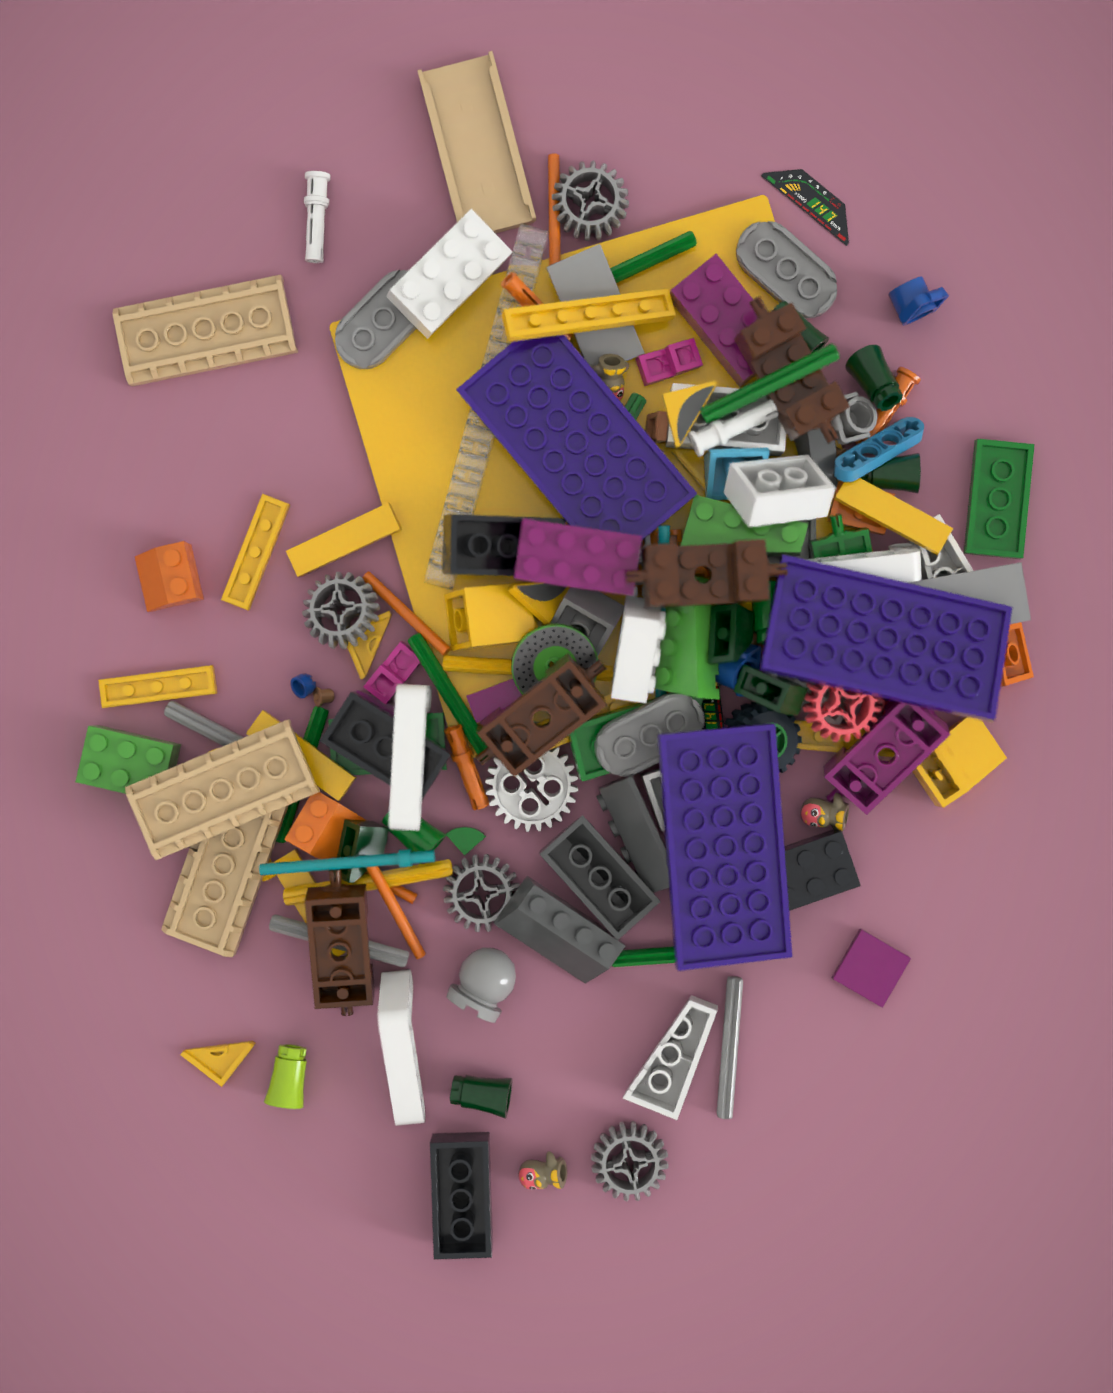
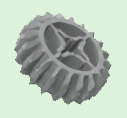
(599, 206)
(318, 610)
(468, 895)
(619, 1164)

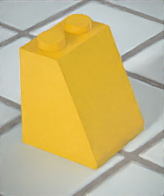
(486, 617)

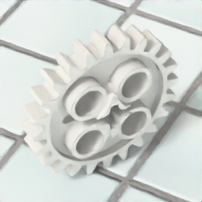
(511, 801)

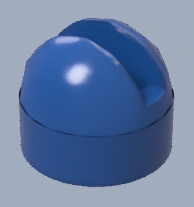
(303, 685)

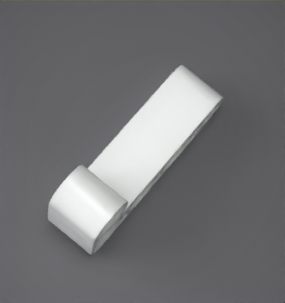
(898, 563)

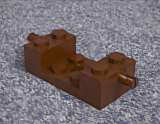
(776, 342)
(736, 572)
(564, 693)
(334, 918)

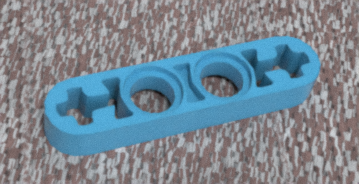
(874, 445)

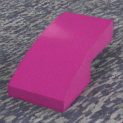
(669, 362)
(393, 671)

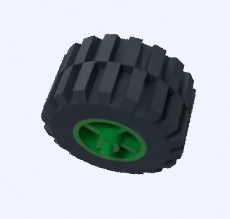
(785, 729)

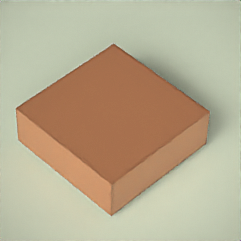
(657, 426)

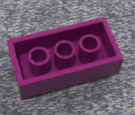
(717, 311)
(576, 556)

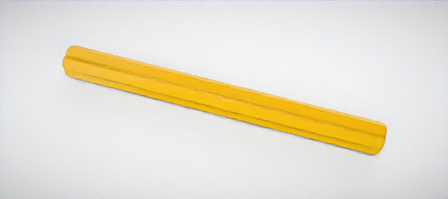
(497, 666)
(393, 877)

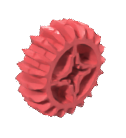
(830, 707)

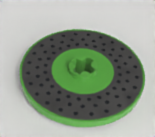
(545, 645)

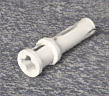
(316, 203)
(720, 432)

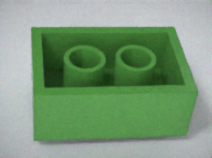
(121, 758)

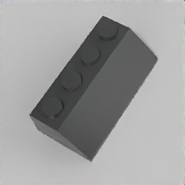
(637, 831)
(599, 877)
(559, 931)

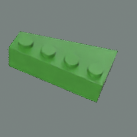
(720, 523)
(685, 652)

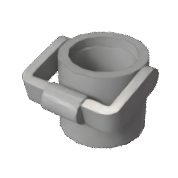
(855, 421)

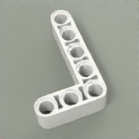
(411, 708)
(400, 1047)

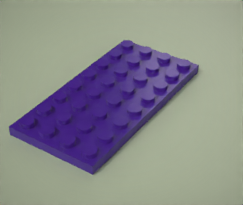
(575, 438)
(887, 639)
(725, 846)

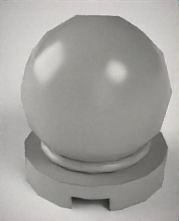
(484, 981)

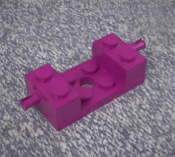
(863, 776)

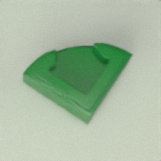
(465, 838)

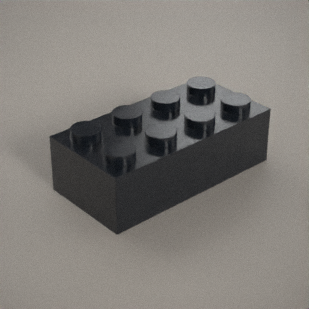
(482, 543)
(365, 737)
(818, 868)
(461, 1195)

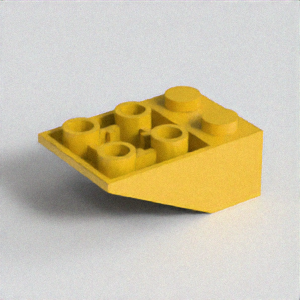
(959, 762)

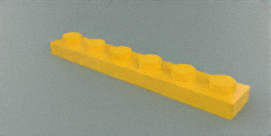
(587, 314)

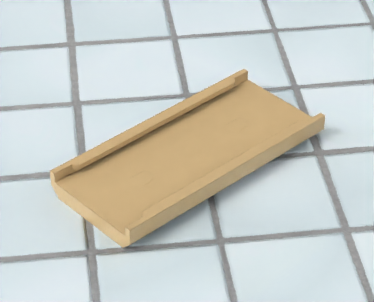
(477, 143)
(204, 330)
(221, 789)
(222, 885)

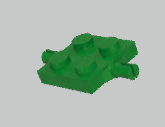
(841, 541)

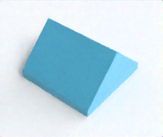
(718, 463)

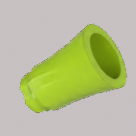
(287, 1078)

